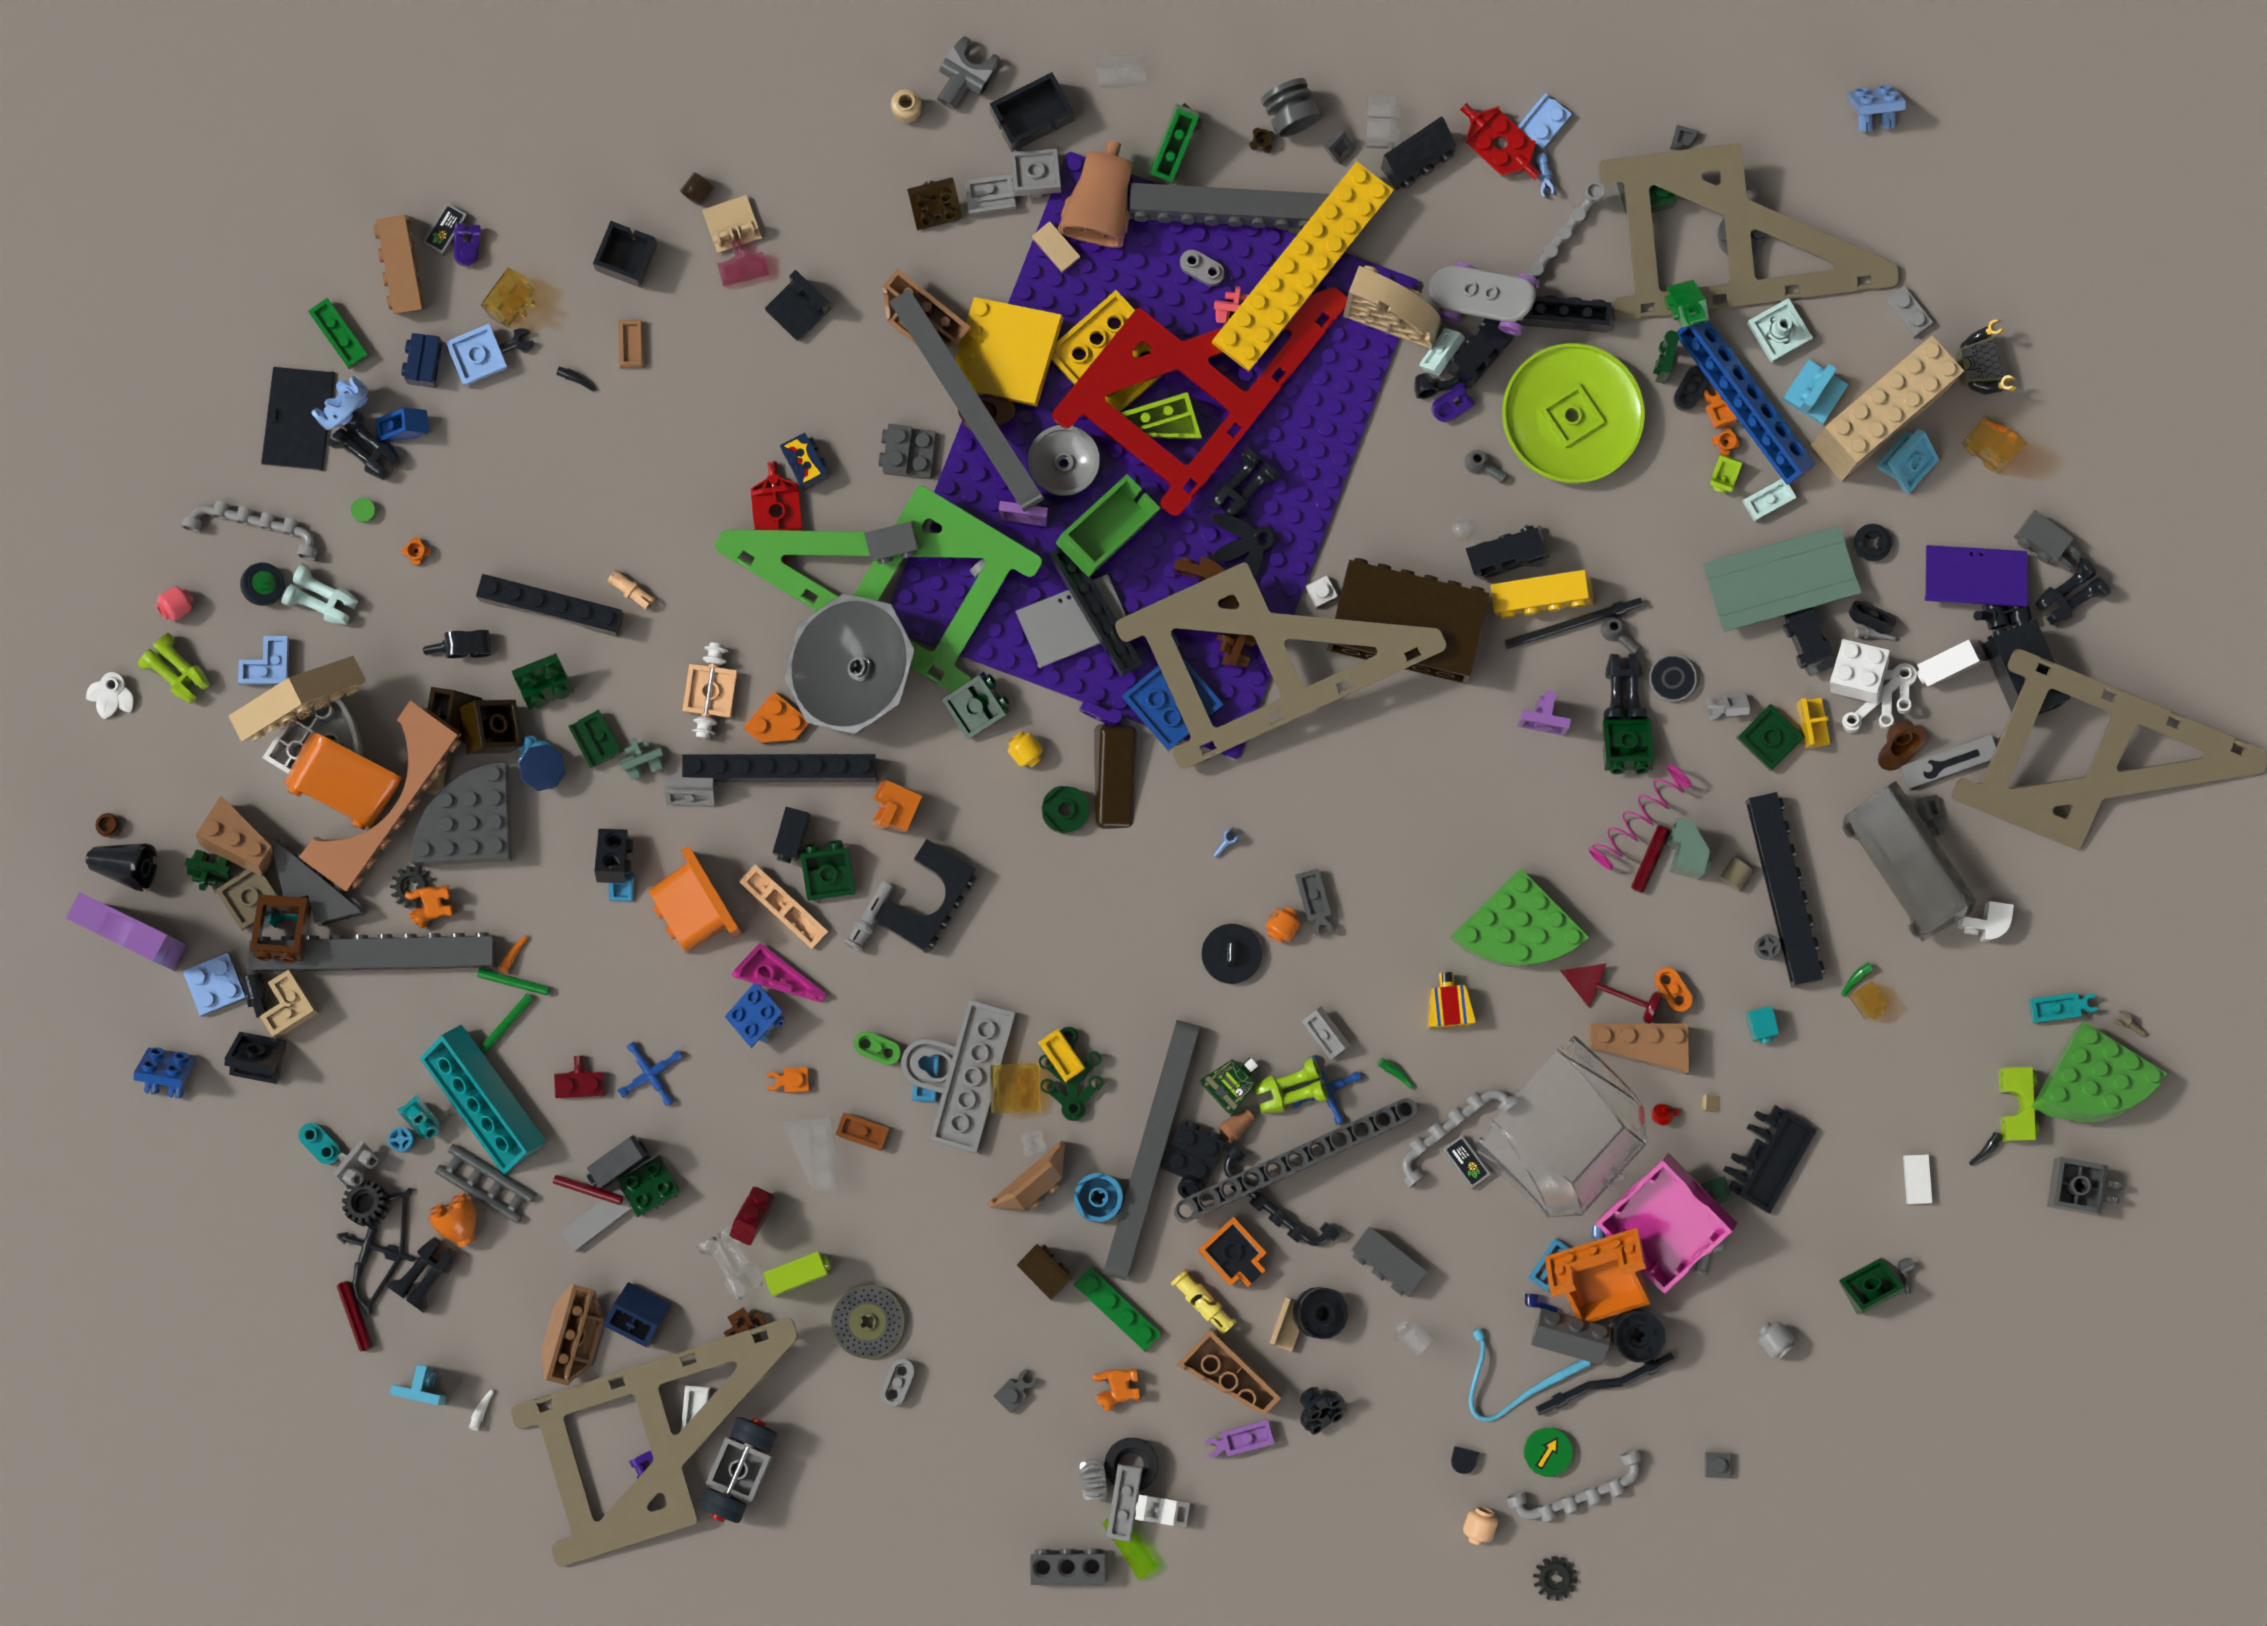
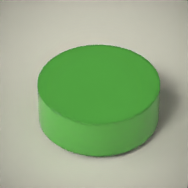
(363, 510)

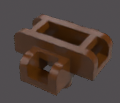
(745, 1323)

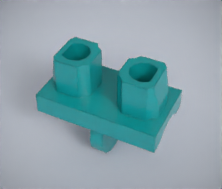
(420, 1118)

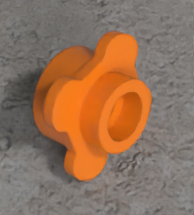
(1728, 435)
(409, 549)

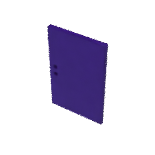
(1973, 579)

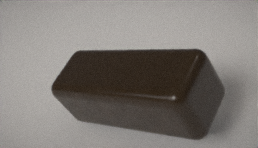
(1114, 775)

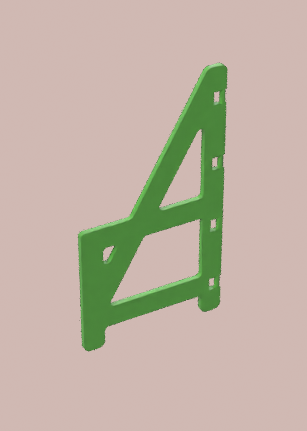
(960, 538)

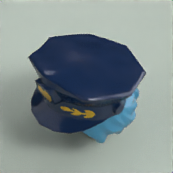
(540, 764)

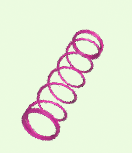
(1600, 857)

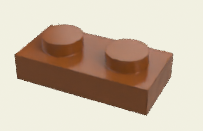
(862, 1131)

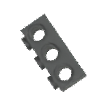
(1057, 1577)

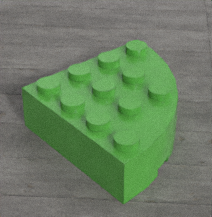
(1519, 927)
(2096, 1079)

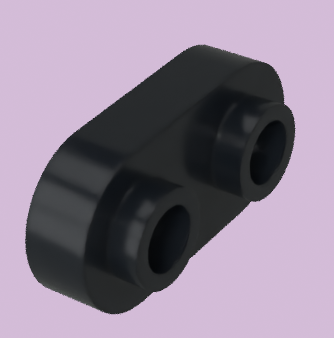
(1690, 389)
(1872, 617)

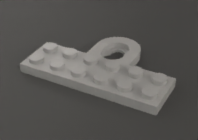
(968, 1081)

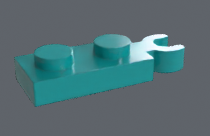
(2059, 1007)

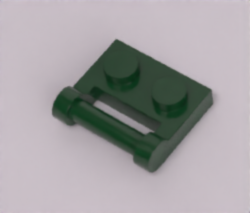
(1666, 357)

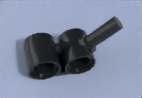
(2001, 616)
(460, 643)

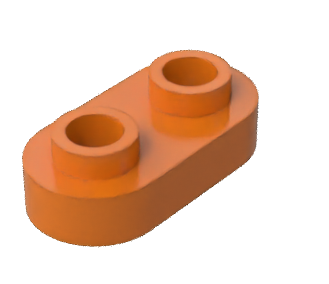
(1674, 988)

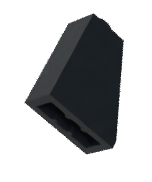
(618, 1162)

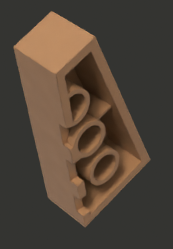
(399, 264)

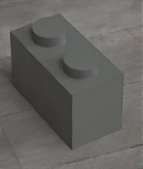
(892, 541)

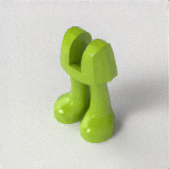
(190, 673)
(1276, 1085)

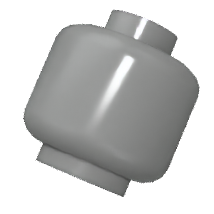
(1775, 1340)

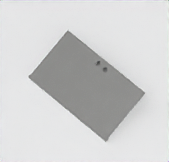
(1059, 627)

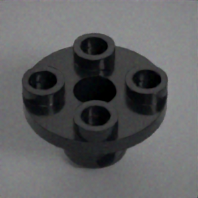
(1320, 1409)

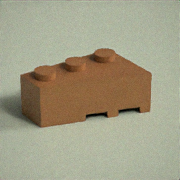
(234, 839)

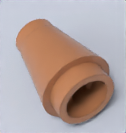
(1235, 1126)

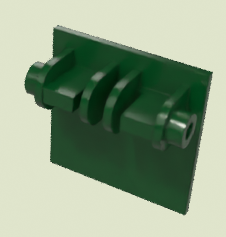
(648, 1186)

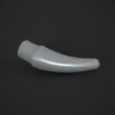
(1867, 632)

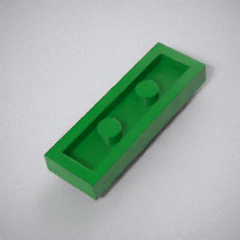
(338, 333)

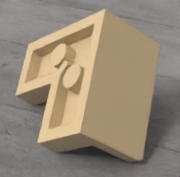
(294, 1005)

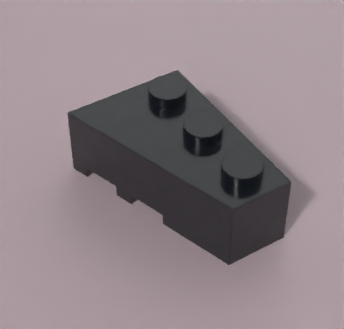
(1479, 352)
(1507, 552)

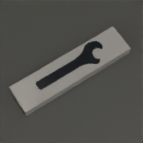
(1949, 762)

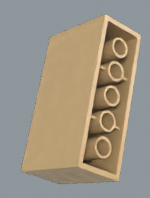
(1886, 408)

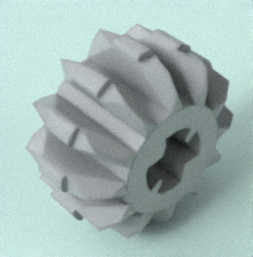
(1093, 1480)

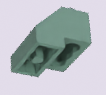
(1691, 852)

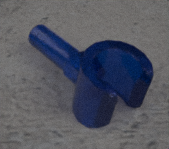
(1532, 1301)

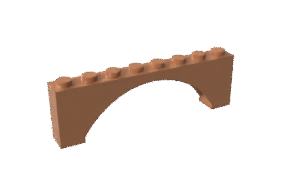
(428, 744)

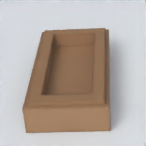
(630, 344)

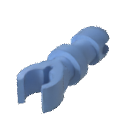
(1542, 161)

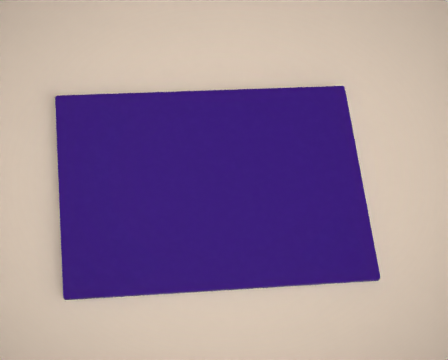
(1302, 433)

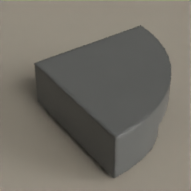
(1683, 137)

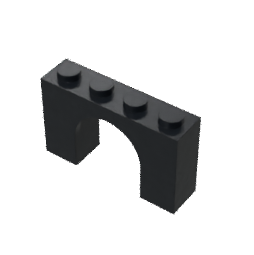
(922, 930)

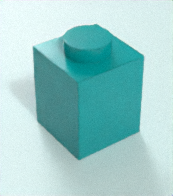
(1762, 1024)

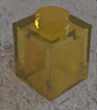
(1869, 1001)

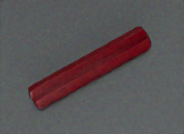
(1650, 859)
(354, 1316)

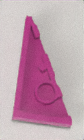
(771, 971)

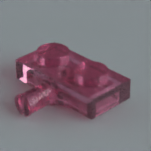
(742, 266)

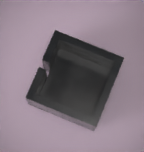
(624, 257)

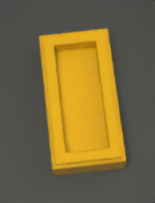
(1061, 1055)

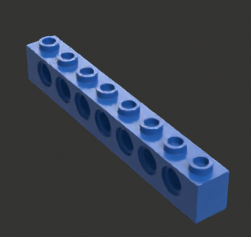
(1746, 400)

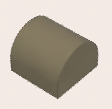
(1736, 874)

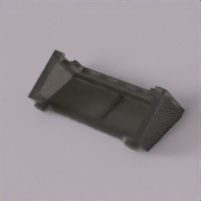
(1910, 861)

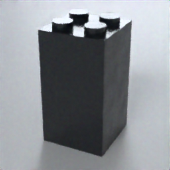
(1999, 648)

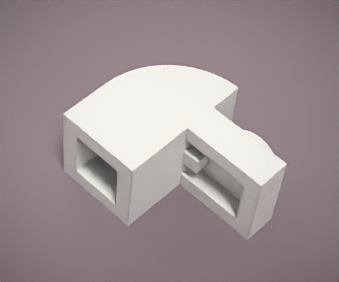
(1994, 924)
(1162, 1511)

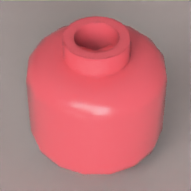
(174, 603)

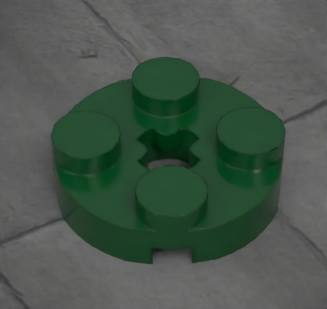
(1067, 796)

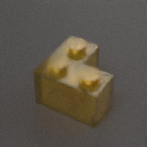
(1993, 445)

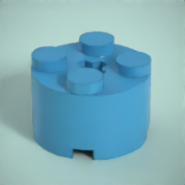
(1104, 1185)

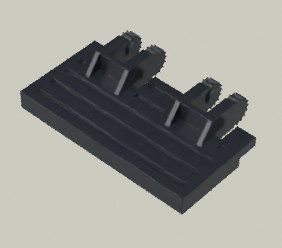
(1772, 1160)

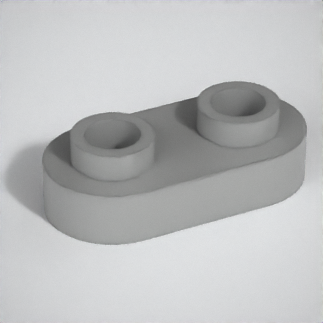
(1200, 269)
(897, 1382)

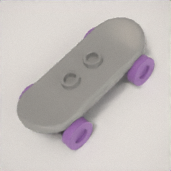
(1483, 294)

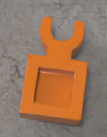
(1718, 410)
(793, 1080)

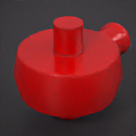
(1664, 1114)

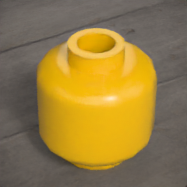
(1025, 749)

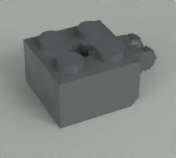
(2091, 1178)

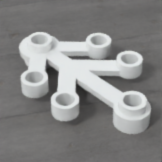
(1886, 699)

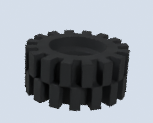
(375, 1213)

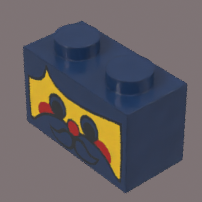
(804, 461)

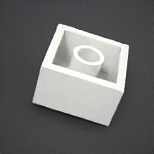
(1859, 671)

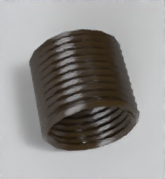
(696, 188)

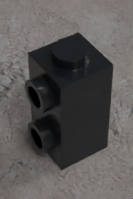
(791, 835)

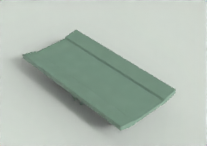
(1781, 578)

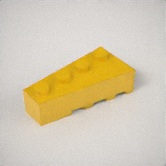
(1542, 594)

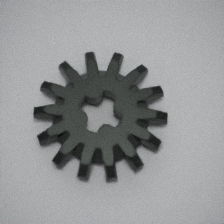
(401, 884)
(1563, 1572)

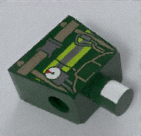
(1230, 1083)

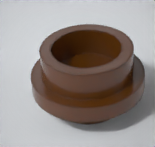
(107, 825)

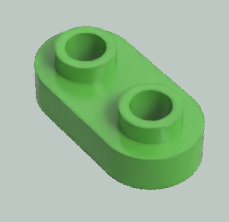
(877, 1048)

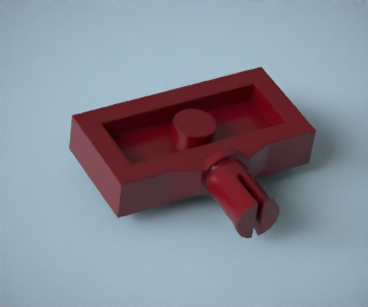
(579, 1082)

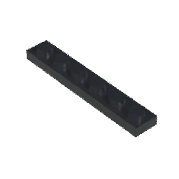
(1096, 613)

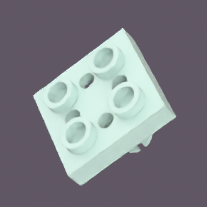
(1784, 316)

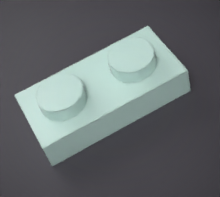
(1442, 351)
(1769, 499)

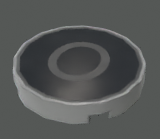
(1672, 678)

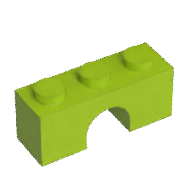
(2021, 1084)

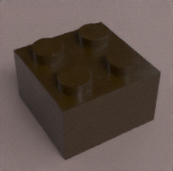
(491, 726)

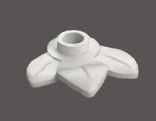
(109, 698)

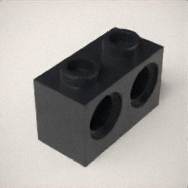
(610, 856)

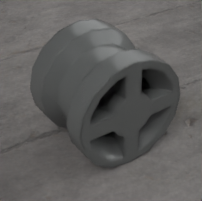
(1771, 945)

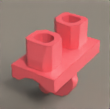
(1224, 307)

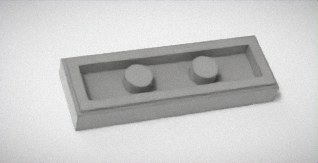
(595, 1221)
(1124, 1502)

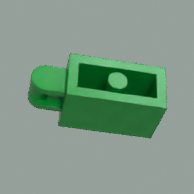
(1686, 303)

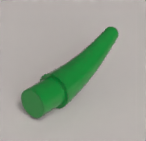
(1857, 976)
(1392, 1069)

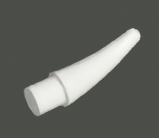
(477, 1416)

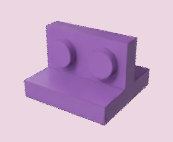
(1013, 512)
(1542, 718)

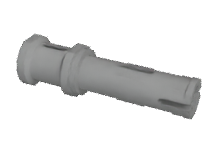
(863, 927)

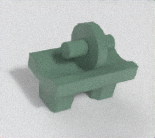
(631, 763)

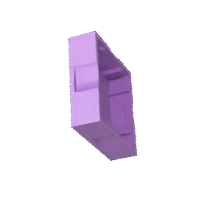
(126, 931)

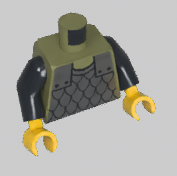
(1982, 362)

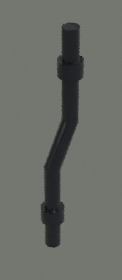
(1559, 1400)

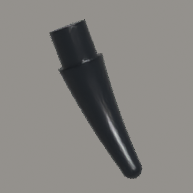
(571, 375)
(1989, 1147)

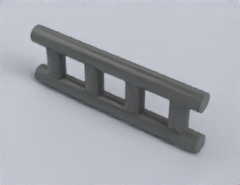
(486, 1198)

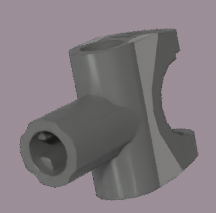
(964, 74)

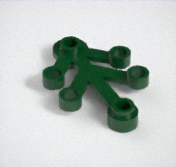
(1072, 1083)

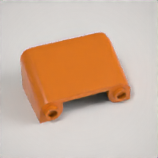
(341, 780)

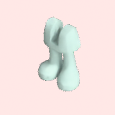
(304, 579)

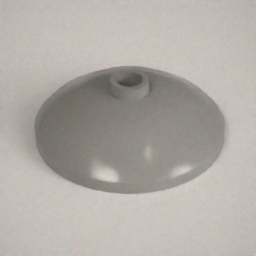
(1063, 445)

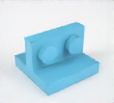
(1815, 391)
(1909, 460)
(423, 1379)

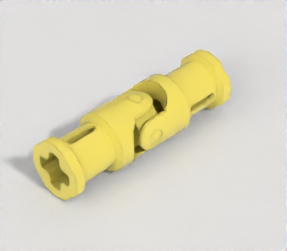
(1206, 1305)

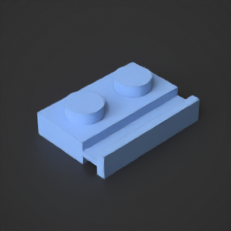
(1544, 121)

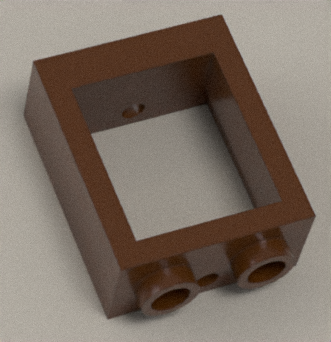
(284, 905)

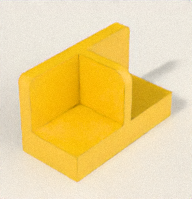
(1813, 723)

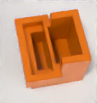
(896, 806)

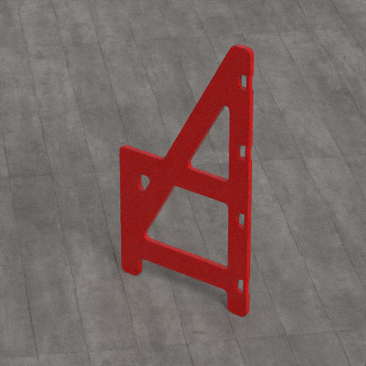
(1119, 369)

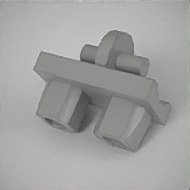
(354, 1164)

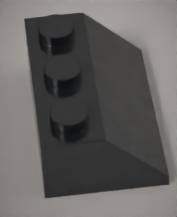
(1419, 154)

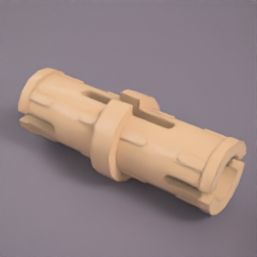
(631, 590)

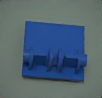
(755, 1014)

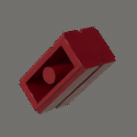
(752, 1215)

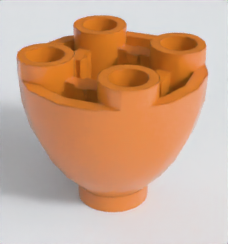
(455, 1220)

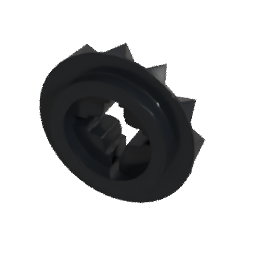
(1872, 531)

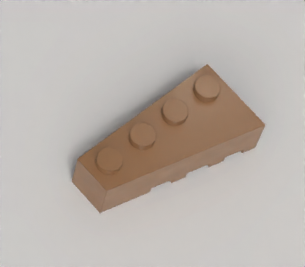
(1645, 1043)
(1229, 1372)

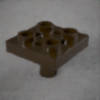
(934, 199)

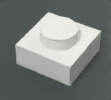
(1321, 592)

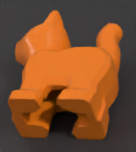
(433, 904)
(1119, 1385)

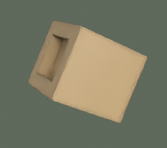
(1710, 1103)

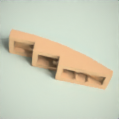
(783, 906)

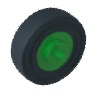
(262, 584)

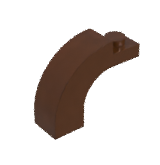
(1203, 571)

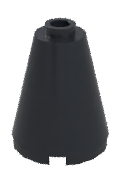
(125, 864)

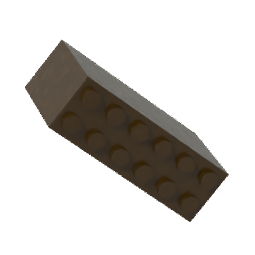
(1403, 598)

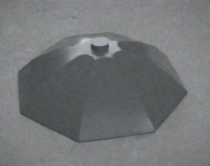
(849, 663)

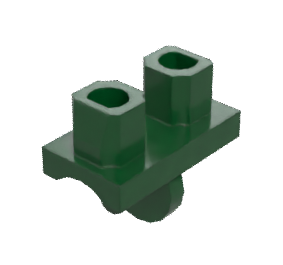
(205, 872)

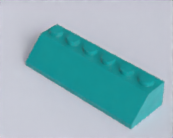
(482, 1099)

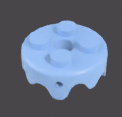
(339, 409)

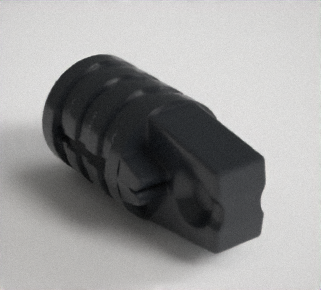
(255, 993)

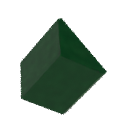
(1871, 1286)

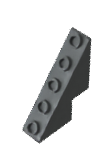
(299, 880)

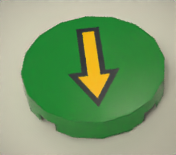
(1548, 1452)

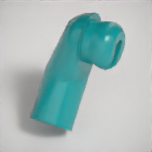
(276, 918)

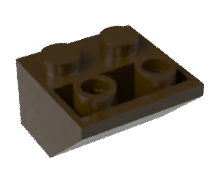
(447, 704)
(1045, 1271)

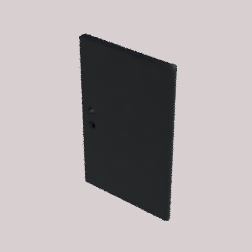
(296, 436)

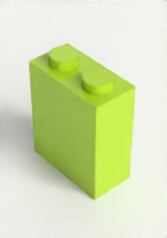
(797, 1273)

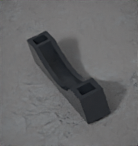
(551, 604)

